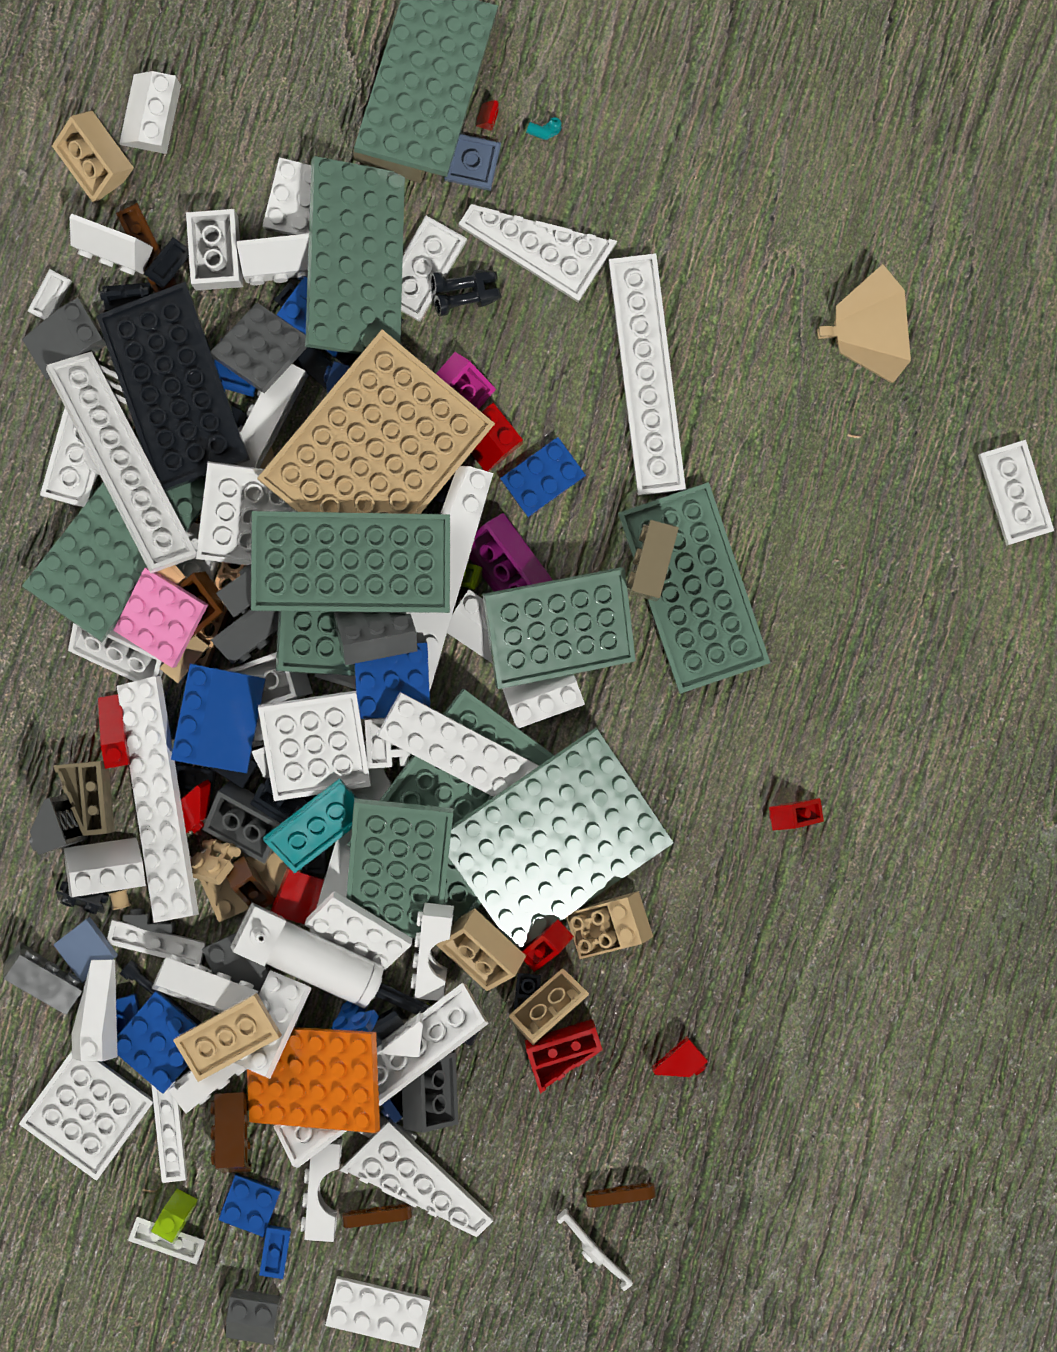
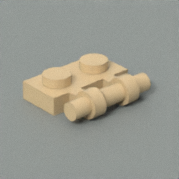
(212, 868)

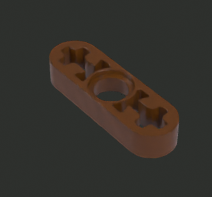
(620, 1195)
(376, 1215)

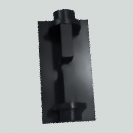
(119, 295)
(91, 903)

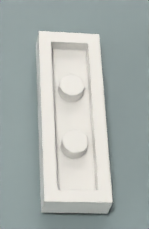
(185, 1247)

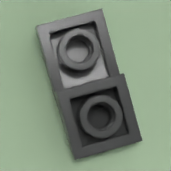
(143, 920)

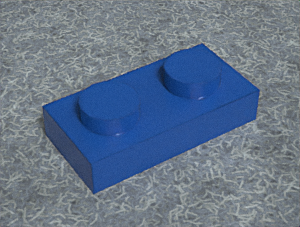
(275, 1252)

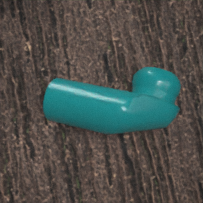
(546, 131)

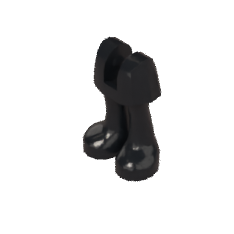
(475, 281)

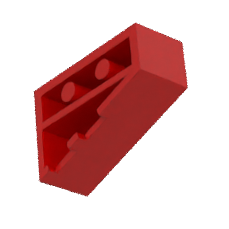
(562, 1051)

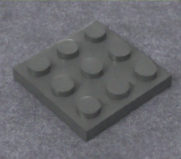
(260, 347)

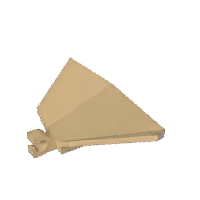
(873, 326)

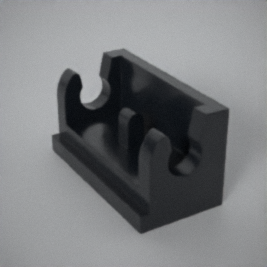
(277, 810)

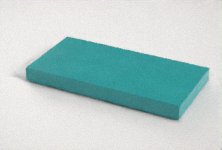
(313, 826)

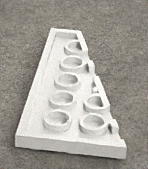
(549, 251)
(411, 1175)

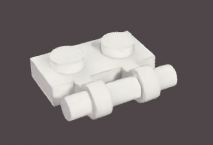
(379, 750)

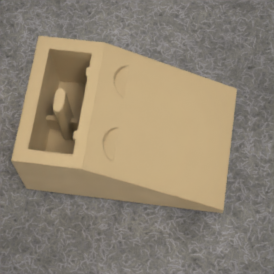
(610, 925)

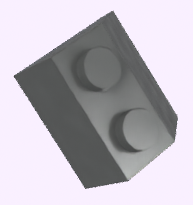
(252, 1316)

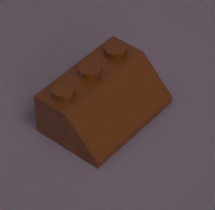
(204, 588)

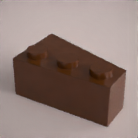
(230, 1133)

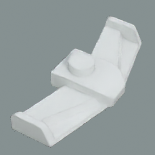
(592, 1251)

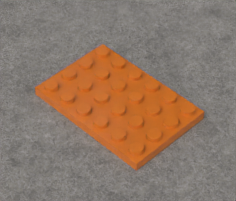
(320, 1082)

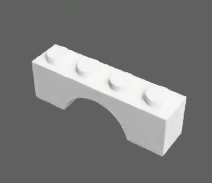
(435, 928)
(320, 1218)

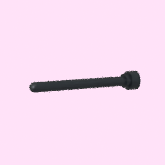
(133, 972)

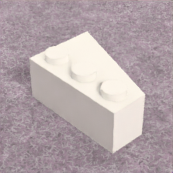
(190, 1092)

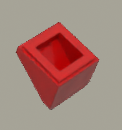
(488, 115)

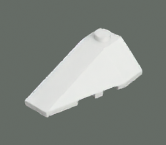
(96, 1022)

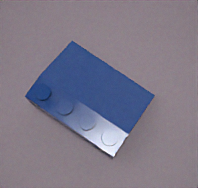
(218, 718)

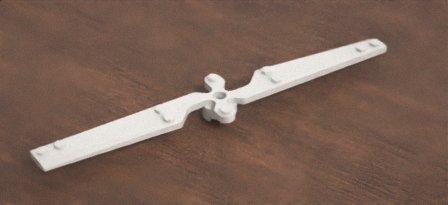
(465, 506)

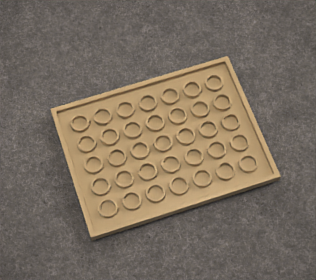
(378, 439)

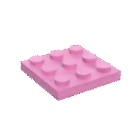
(160, 617)

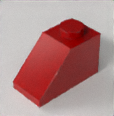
(196, 807)
(796, 814)
(547, 945)
(681, 1060)

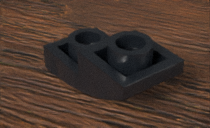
(525, 986)

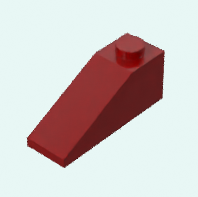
(112, 733)

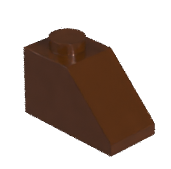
(248, 884)

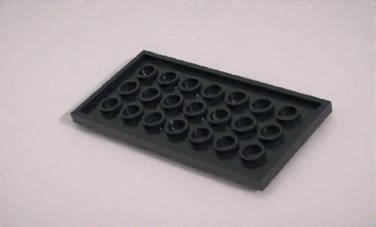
(172, 386)

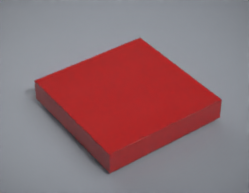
(297, 896)

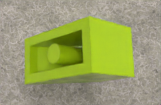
(174, 1216)

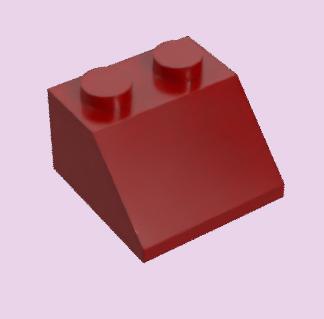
(498, 442)

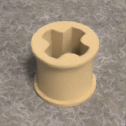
(119, 899)

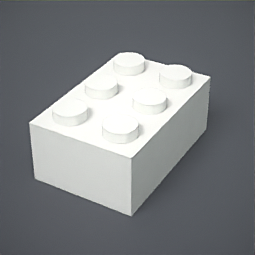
(214, 249)

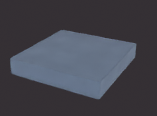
(474, 162)
(82, 946)

